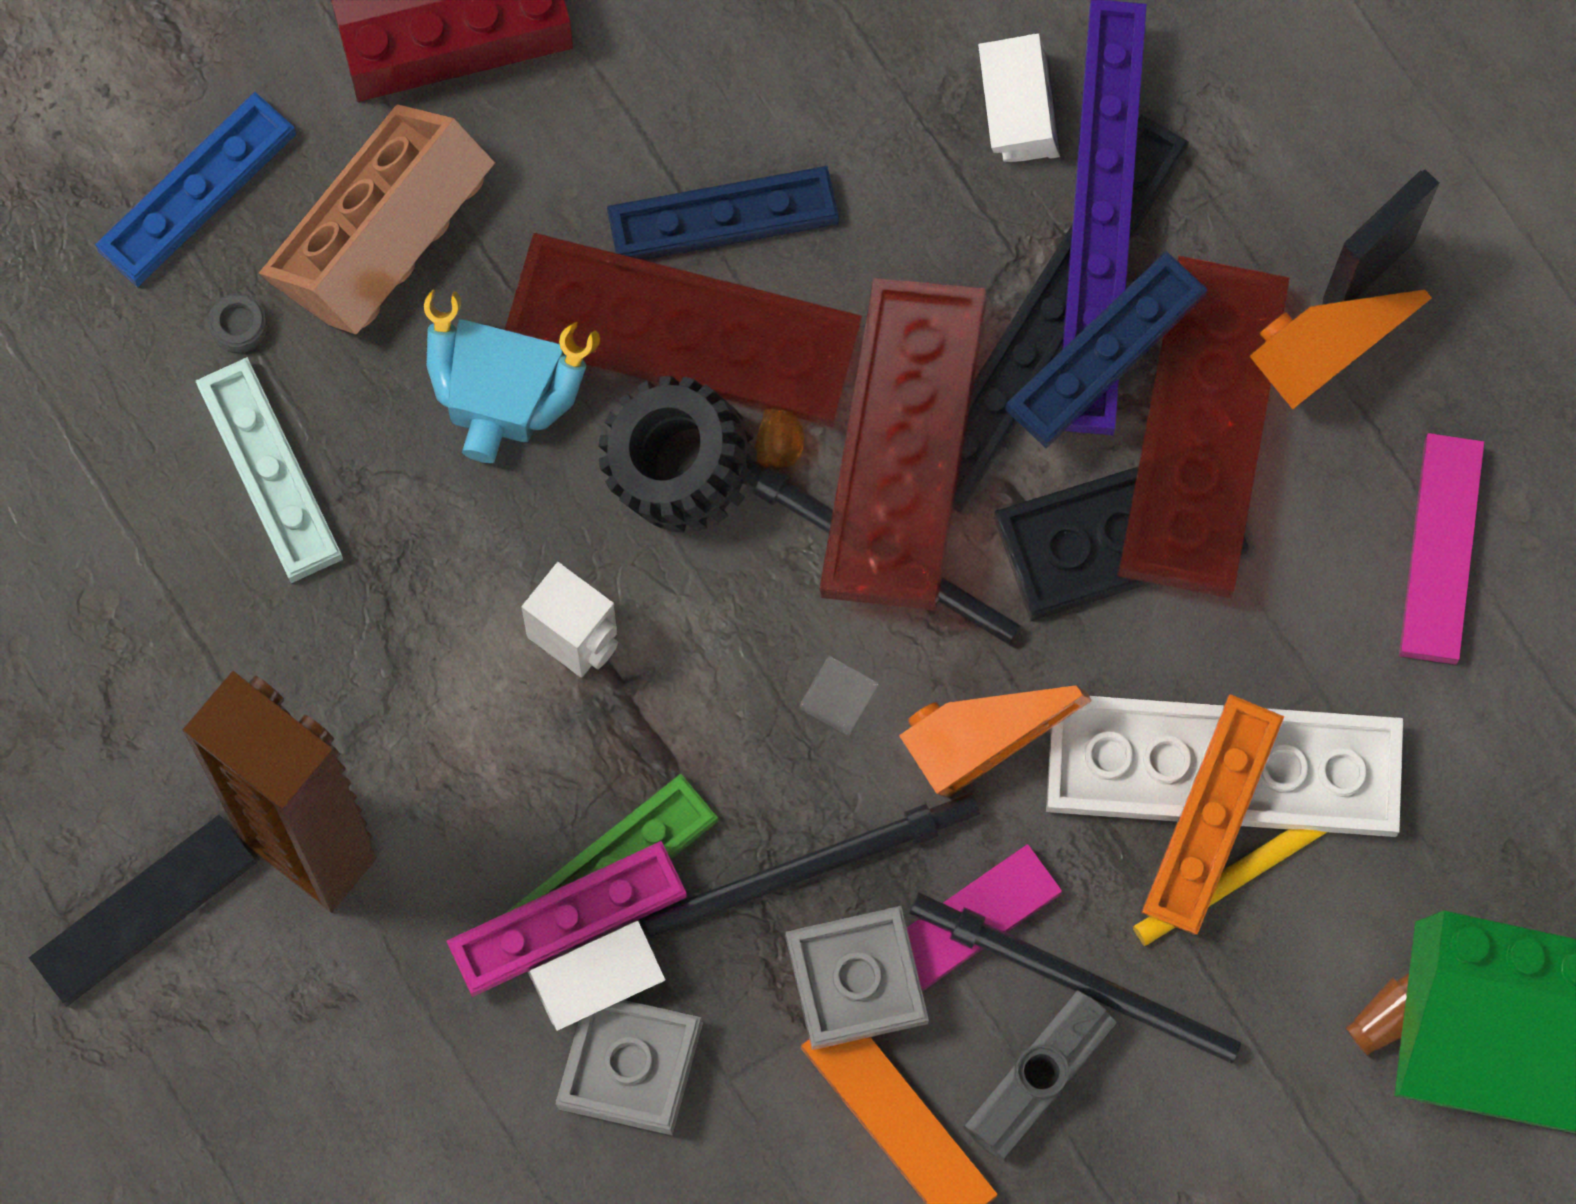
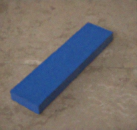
(195, 189)

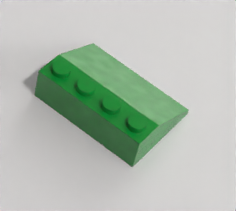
(1491, 1021)

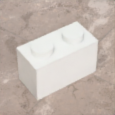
(571, 621)

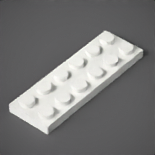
(1145, 754)

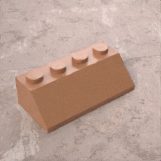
(378, 217)

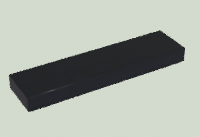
(142, 910)

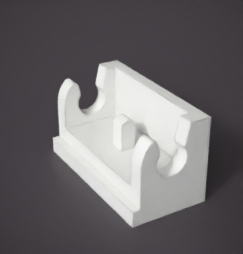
(1019, 98)
(596, 975)

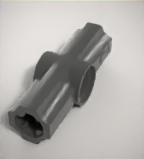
(1015, 1103)

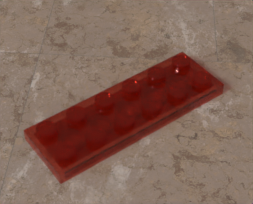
(685, 324)
(1203, 435)
(904, 444)

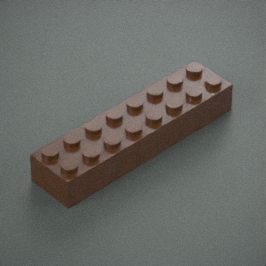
(282, 788)

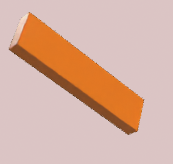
(1212, 814)
(900, 1123)

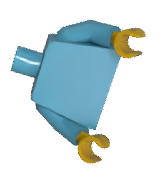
(500, 379)

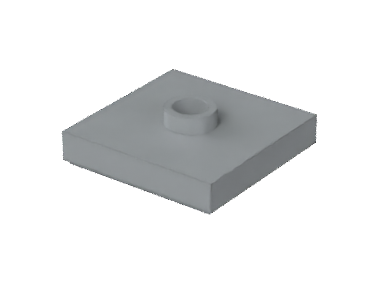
(856, 977)
(630, 1065)

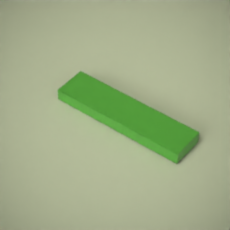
(671, 816)

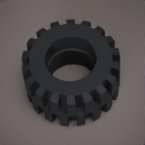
(645, 427)

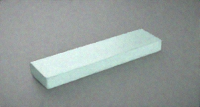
(269, 470)

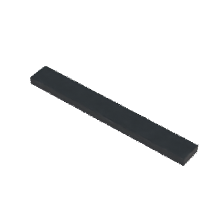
(1038, 325)

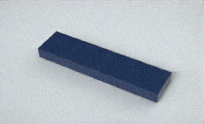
(723, 214)
(1106, 349)

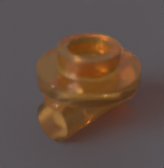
(779, 439)

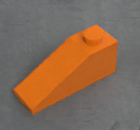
(1326, 339)
(974, 735)

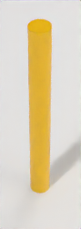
(1239, 874)

